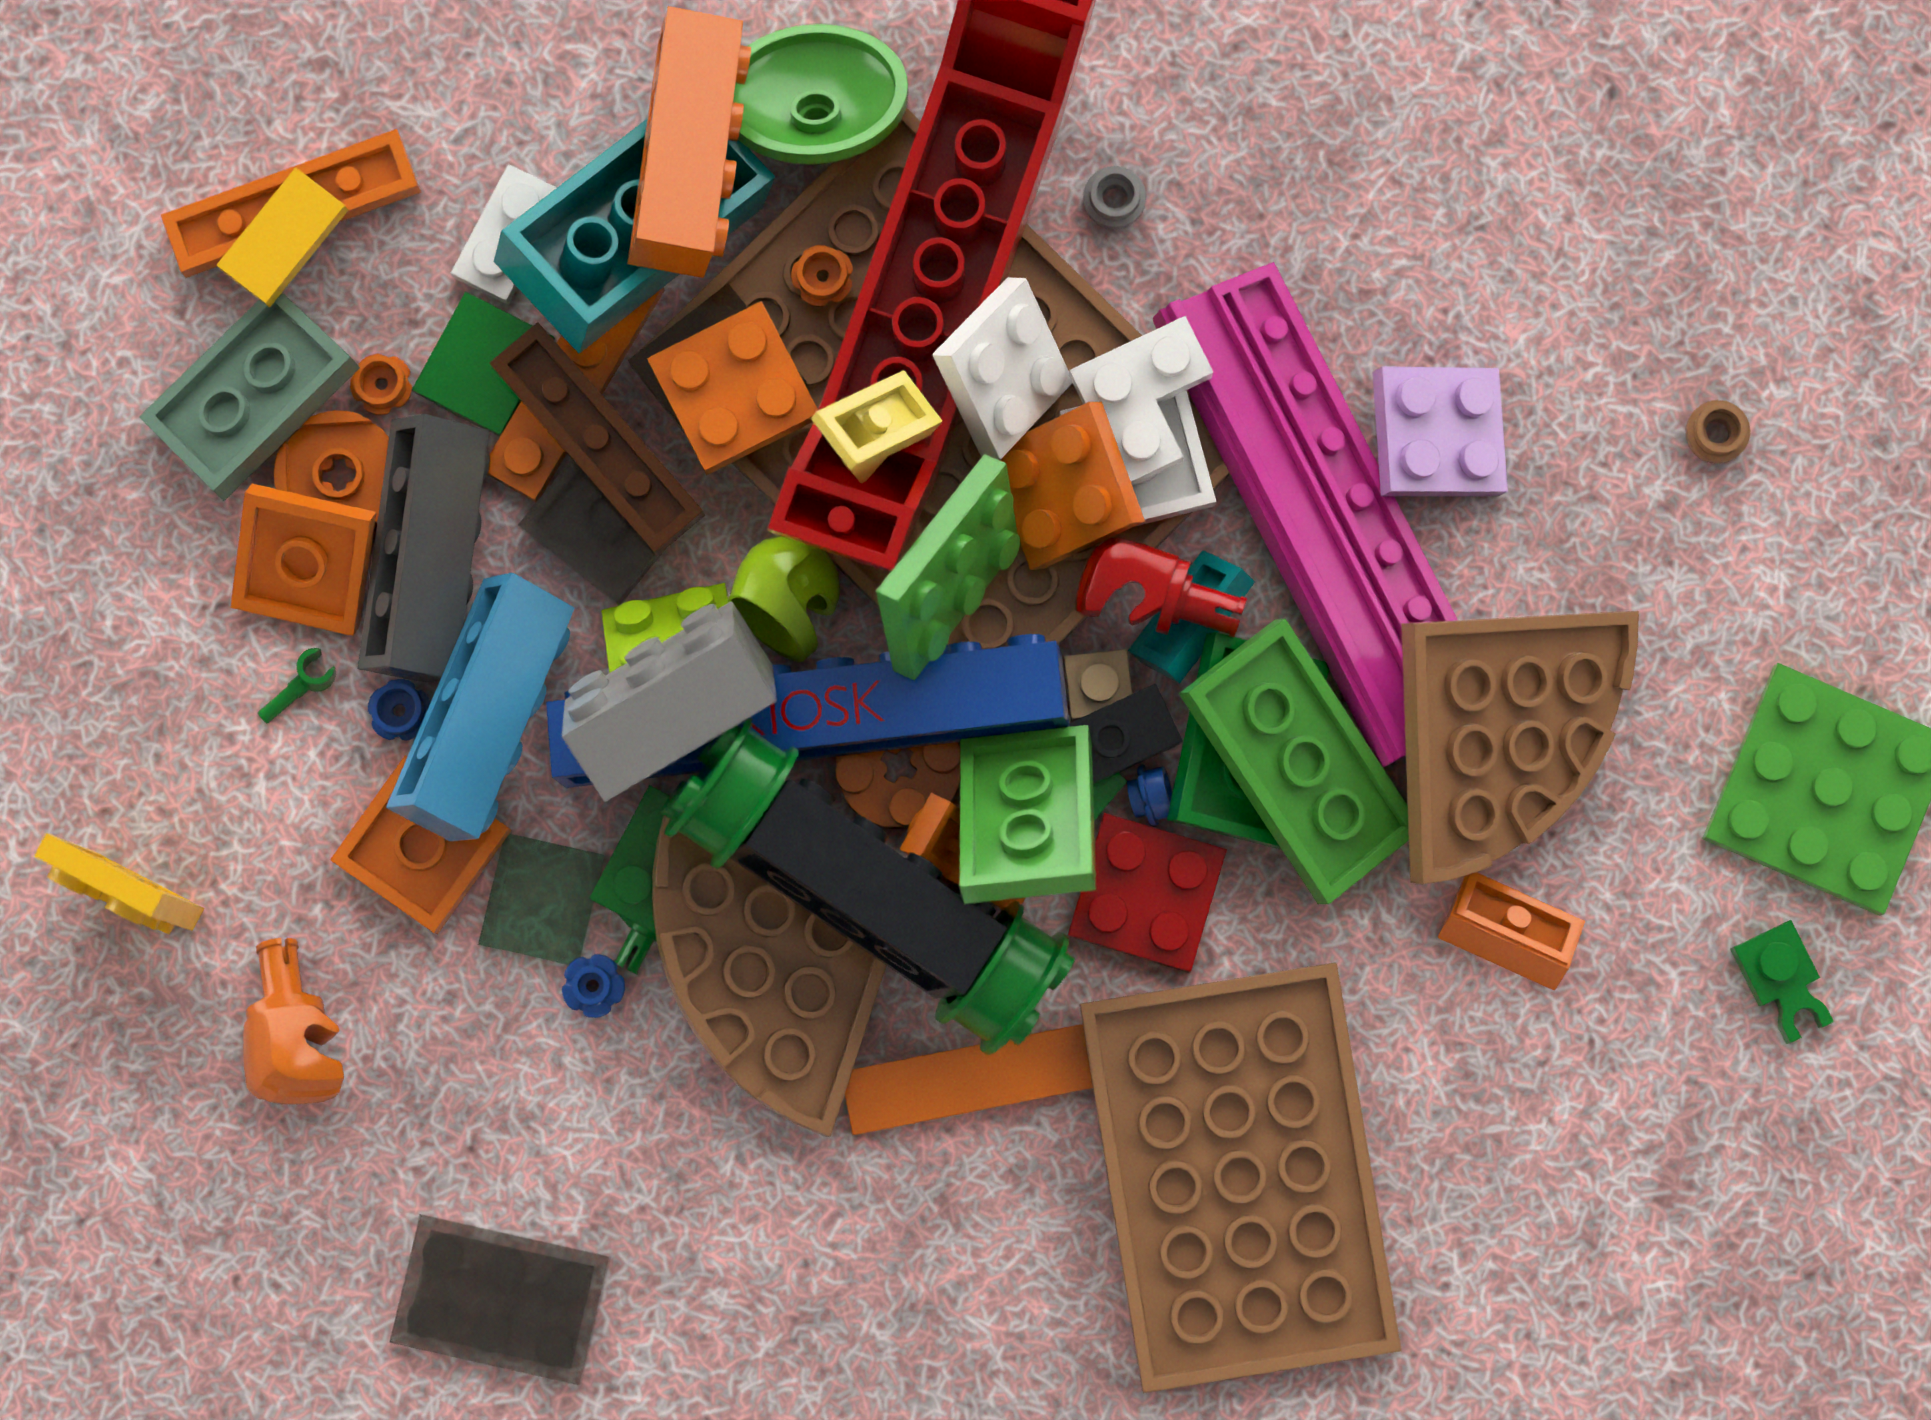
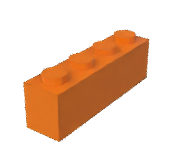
(687, 143)

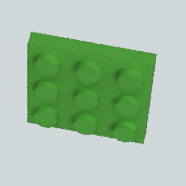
(1826, 790)

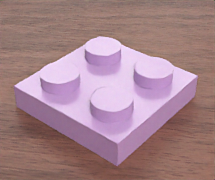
(1439, 431)

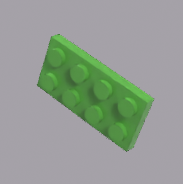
(1300, 760)

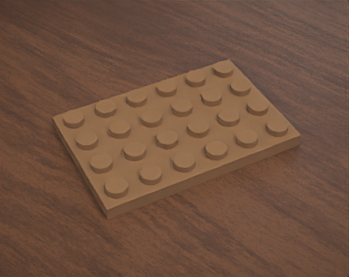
(1240, 1177)

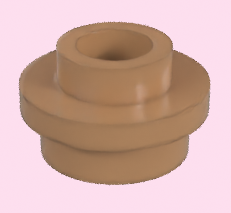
(1726, 414)

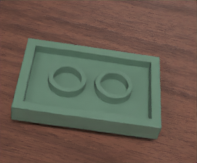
(249, 393)

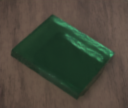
(541, 899)

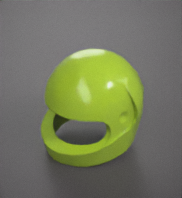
(776, 589)

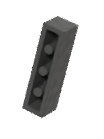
(423, 546)

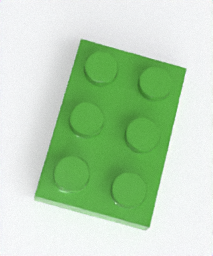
(949, 568)
(1026, 814)

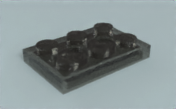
(500, 1299)

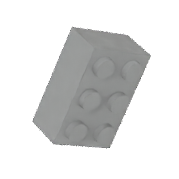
(667, 699)

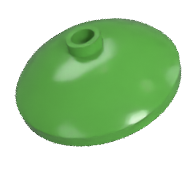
(820, 94)

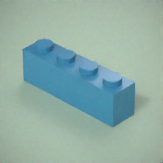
(482, 708)

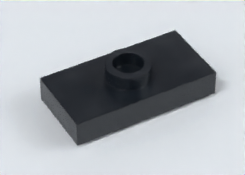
(1129, 732)

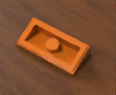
(1512, 930)

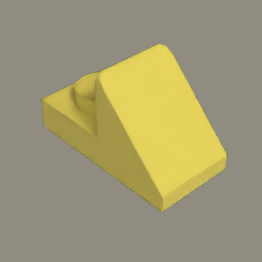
(877, 423)

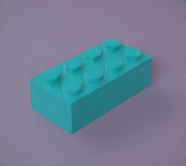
(576, 240)

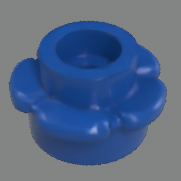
(382, 706)
(1150, 794)
(610, 988)

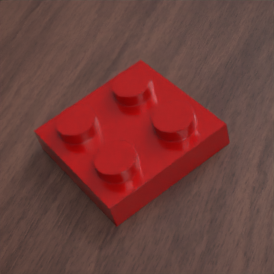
(1148, 893)

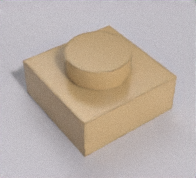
(1096, 680)

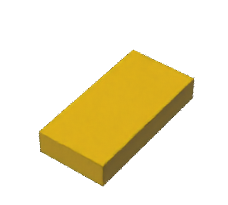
(282, 237)

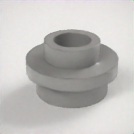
(1114, 178)

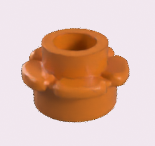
(819, 259)
(381, 367)

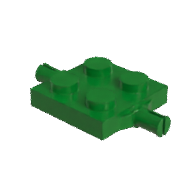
(627, 878)

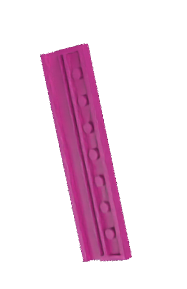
(1313, 492)

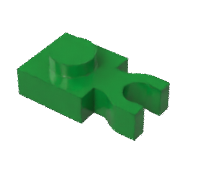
(1778, 971)

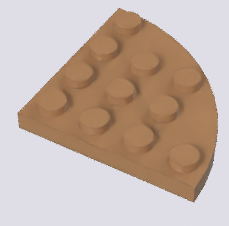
(1505, 729)
(762, 982)

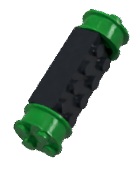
(866, 891)

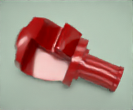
(1165, 587)

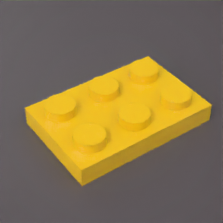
(118, 886)

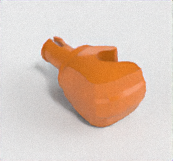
(275, 1052)

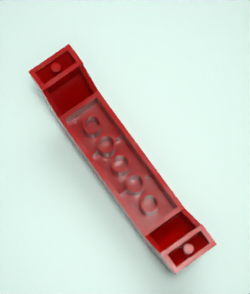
(939, 260)

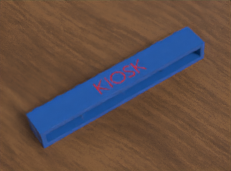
(875, 709)

